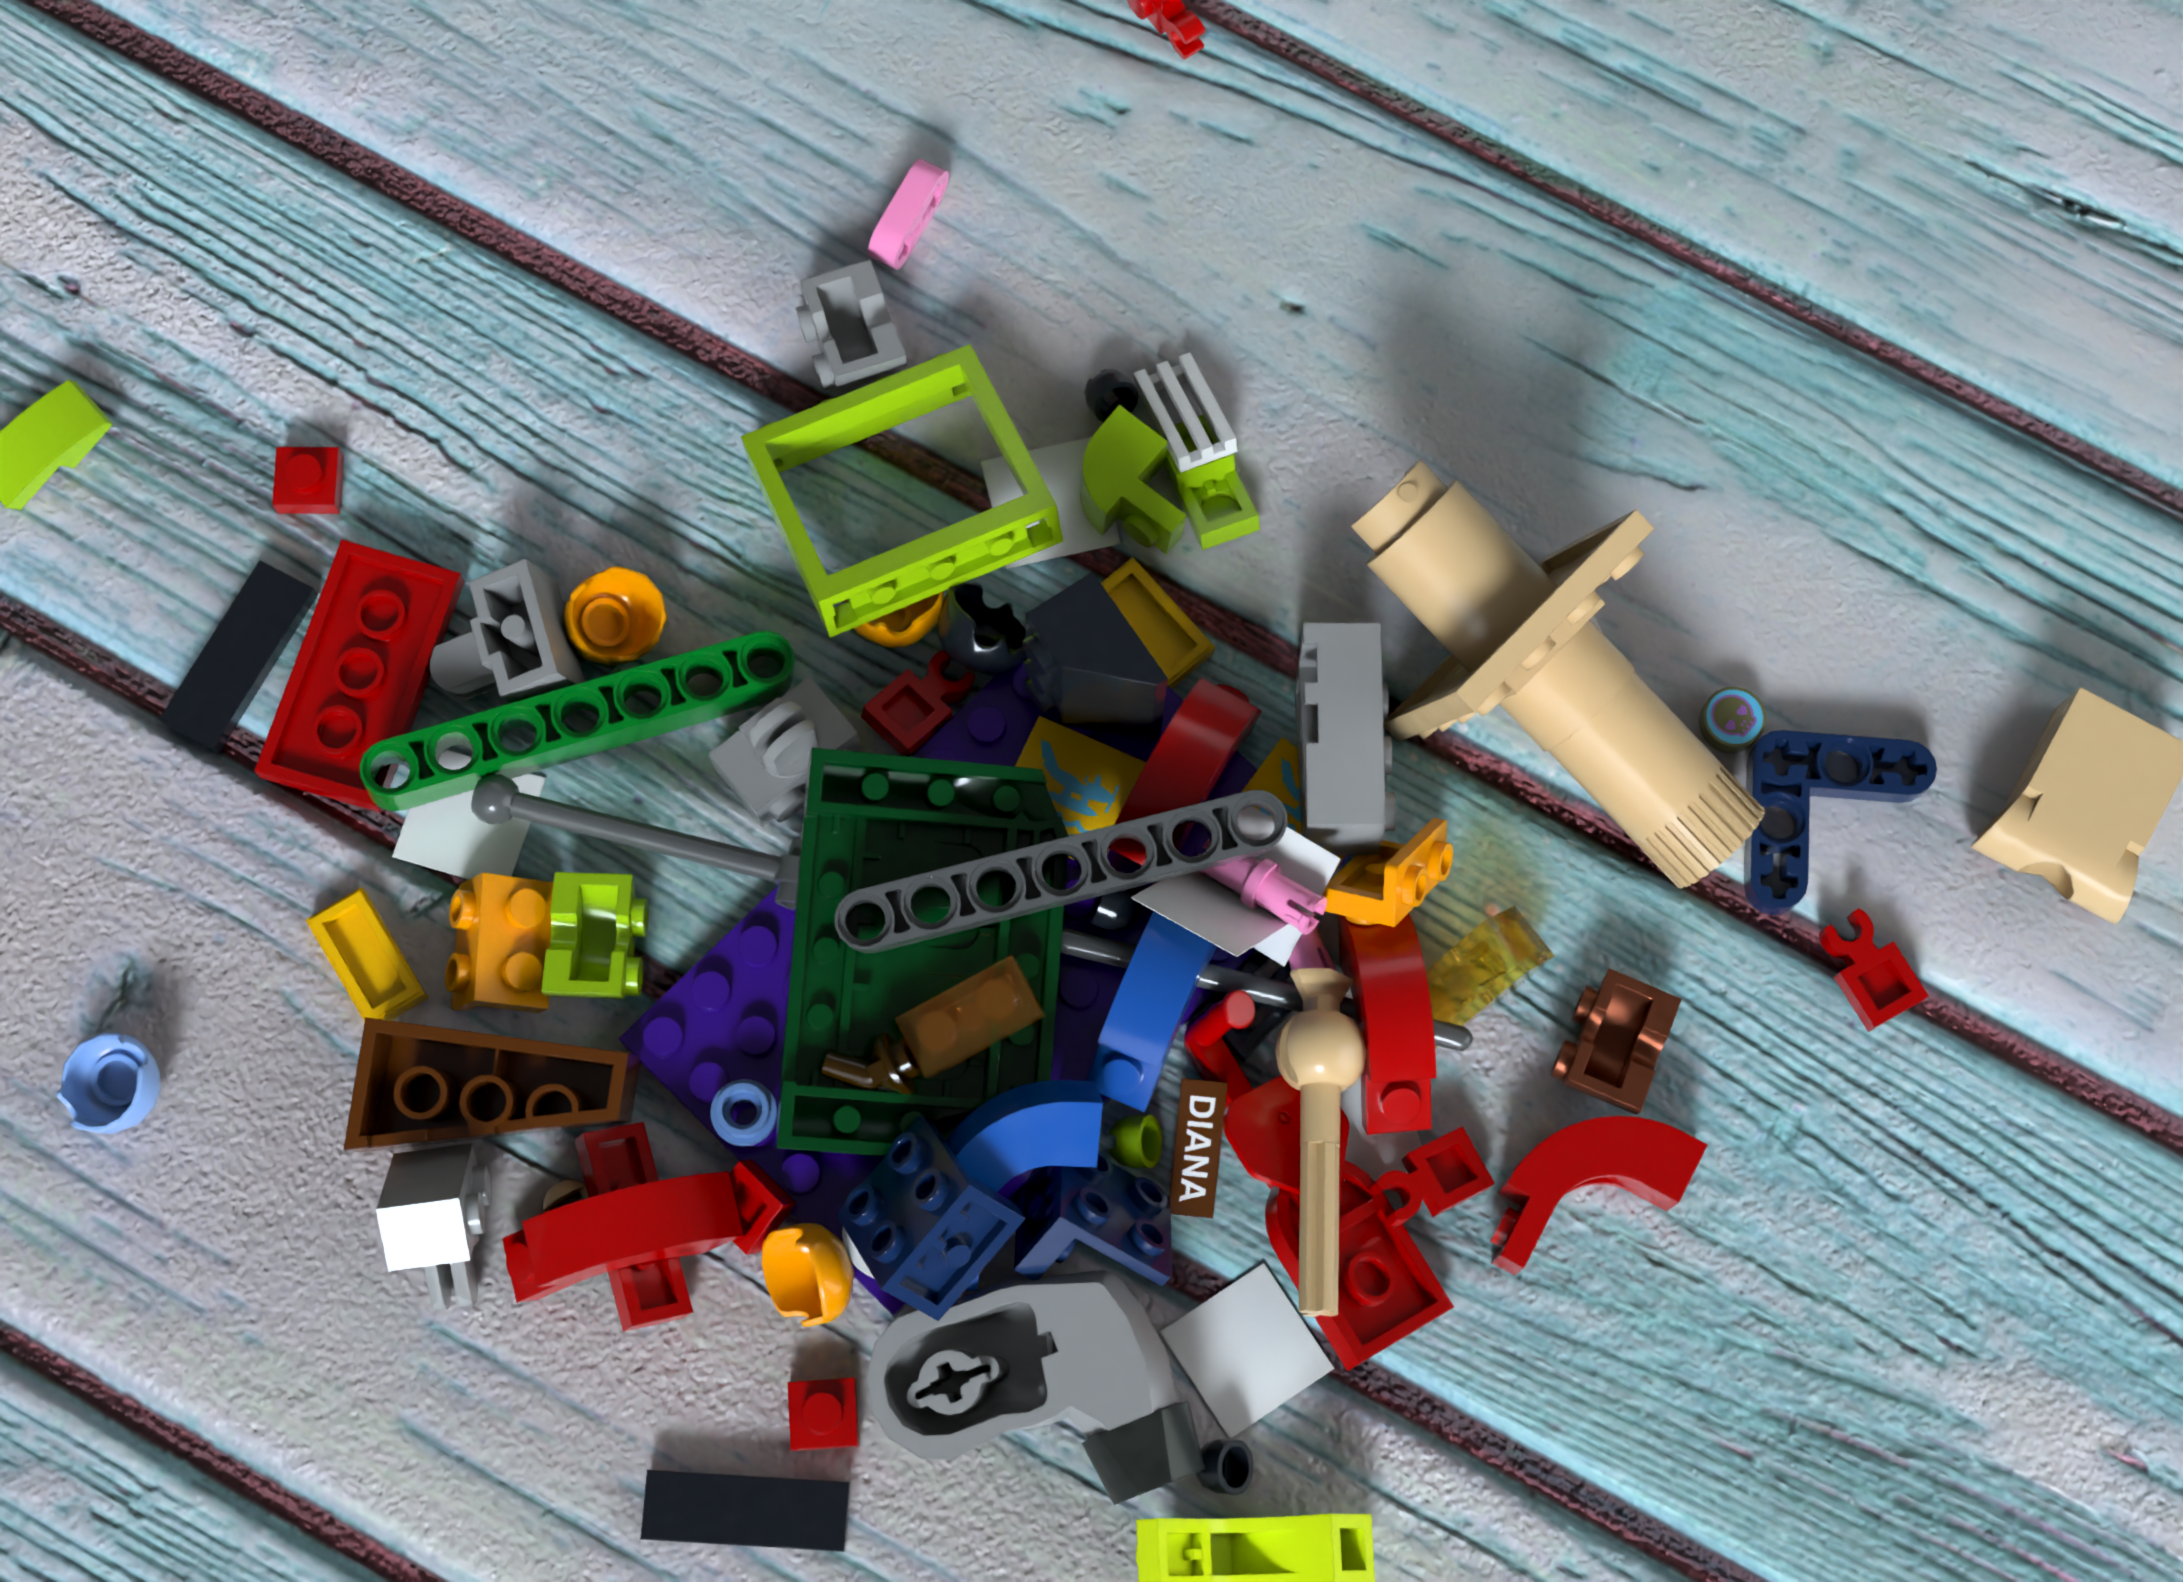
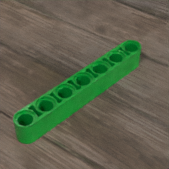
(556, 743)

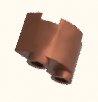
(1617, 1040)

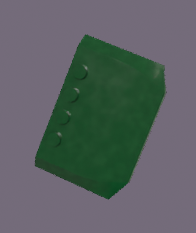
(878, 823)

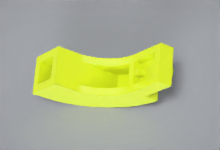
(1256, 1549)

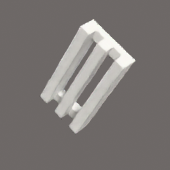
(1170, 378)

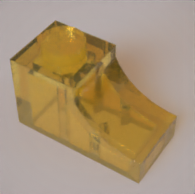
(1485, 967)

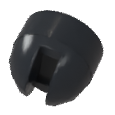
(1107, 381)
(1115, 910)
(1227, 1466)

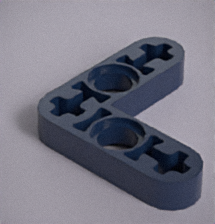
(1793, 795)

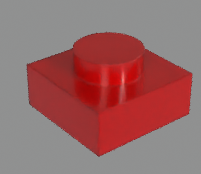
(308, 480)
(760, 1204)
(823, 1414)

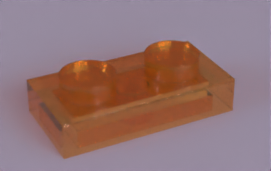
(970, 1017)

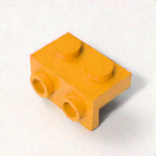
(1392, 883)
(499, 943)

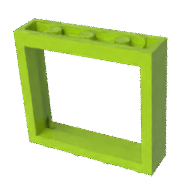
(931, 561)

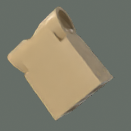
(2087, 803)

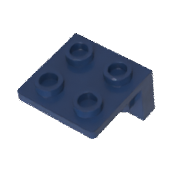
(1100, 1207)
(926, 1221)

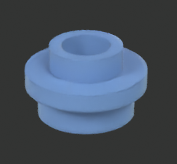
(743, 1092)

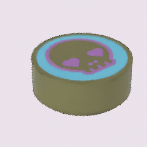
(1732, 719)

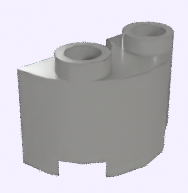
(851, 325)

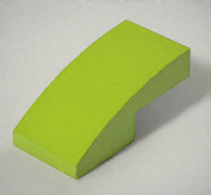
(45, 436)
(1212, 495)

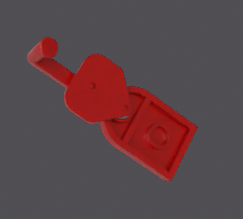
(1381, 1273)

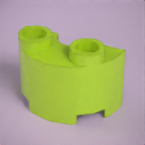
(594, 937)

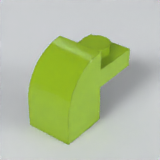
(1115, 480)

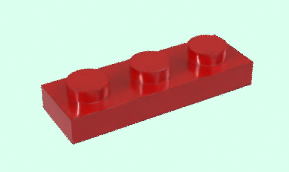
(648, 1290)

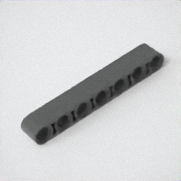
(1087, 849)

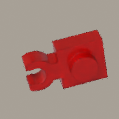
(1176, 20)
(913, 708)
(1876, 981)
(1438, 1174)

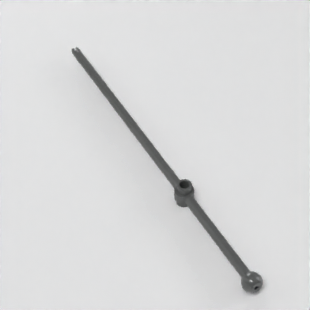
(498, 800)

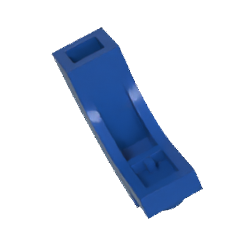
(1148, 1011)
(1029, 1130)

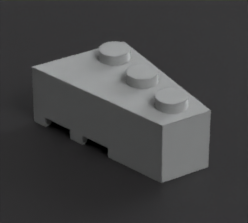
(1343, 738)

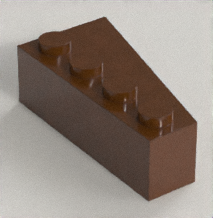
(466, 1085)

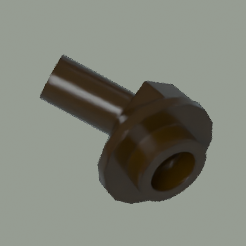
(890, 1066)

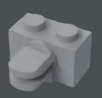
(513, 642)
(771, 751)
(434, 1217)

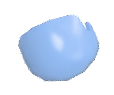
(109, 1083)

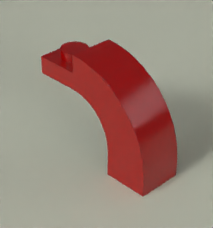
(1188, 758)
(1396, 1023)
(1608, 1150)
(621, 1230)

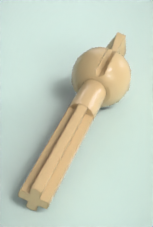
(1321, 1057)

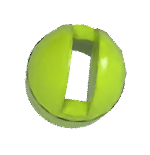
(1137, 1141)

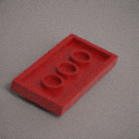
(358, 671)

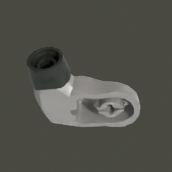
(1032, 1358)

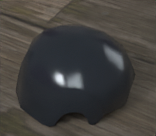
(979, 635)

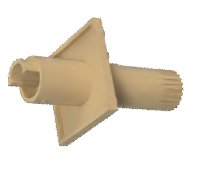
(1529, 644)

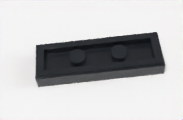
(238, 656)
(746, 1511)

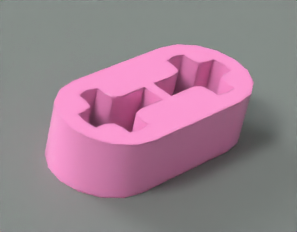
(908, 214)

